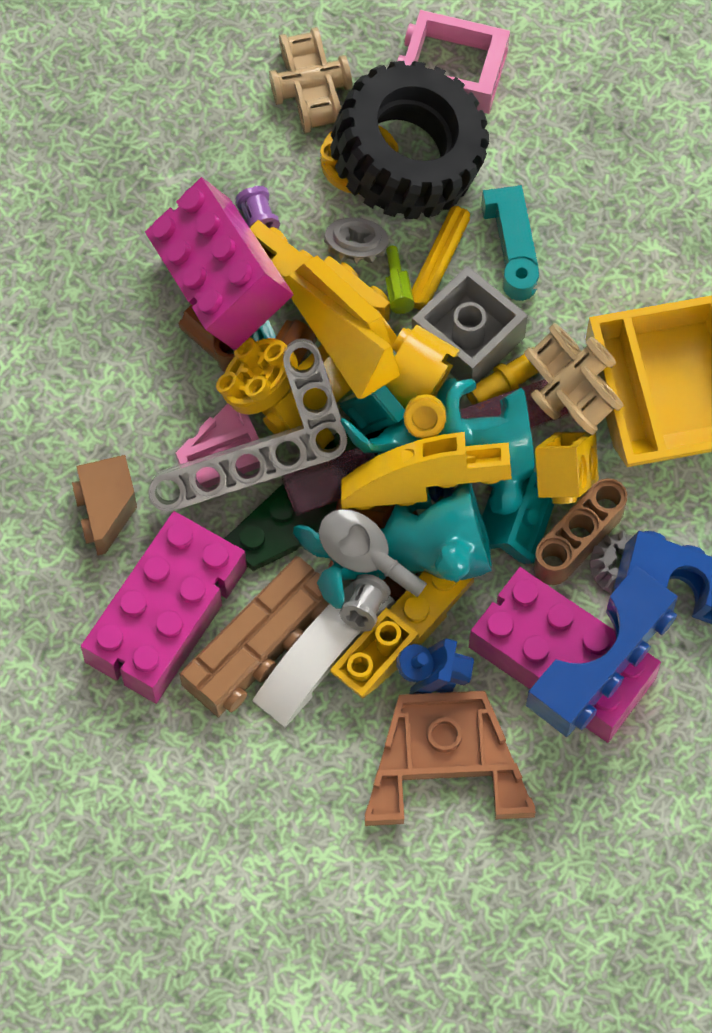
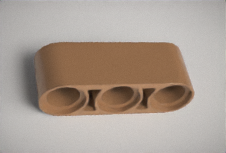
(584, 514)

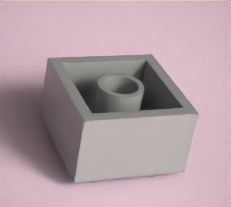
(475, 321)

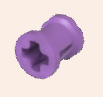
(255, 206)

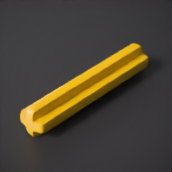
(440, 256)

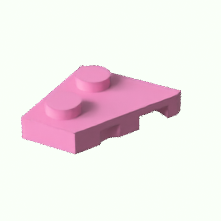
(216, 435)

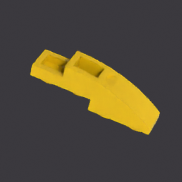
(289, 259)
(408, 470)
(406, 623)

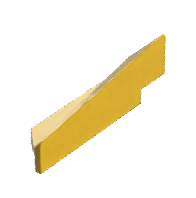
(345, 326)

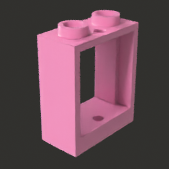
(465, 33)

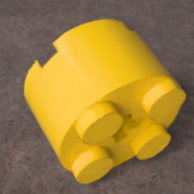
(421, 364)

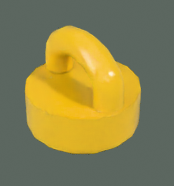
(425, 416)

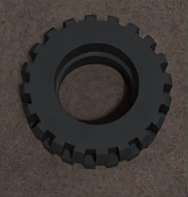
(433, 104)

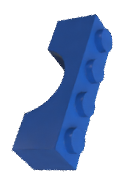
(570, 690)

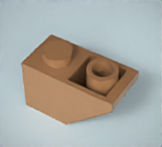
(108, 497)

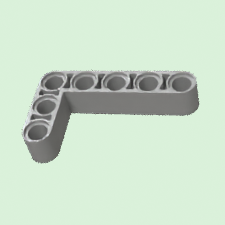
(264, 448)

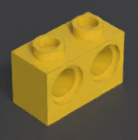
(566, 466)

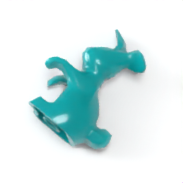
(510, 427)
(442, 540)

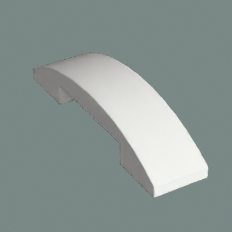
(308, 663)

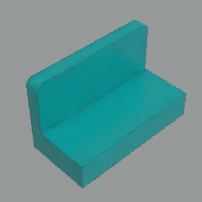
(523, 529)

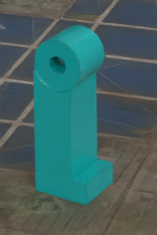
(516, 239)

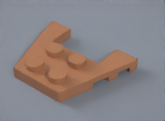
(446, 739)

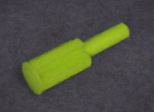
(398, 284)

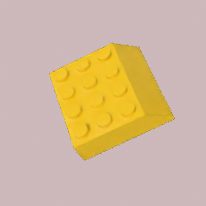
(660, 379)

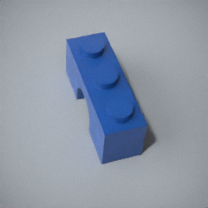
(671, 561)

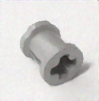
(365, 602)

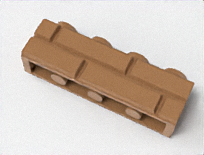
(255, 639)

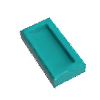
(374, 411)

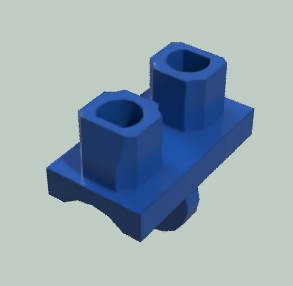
(434, 667)

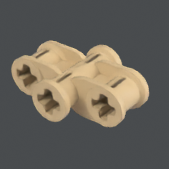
(310, 79)
(573, 378)

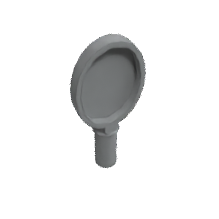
(362, 547)

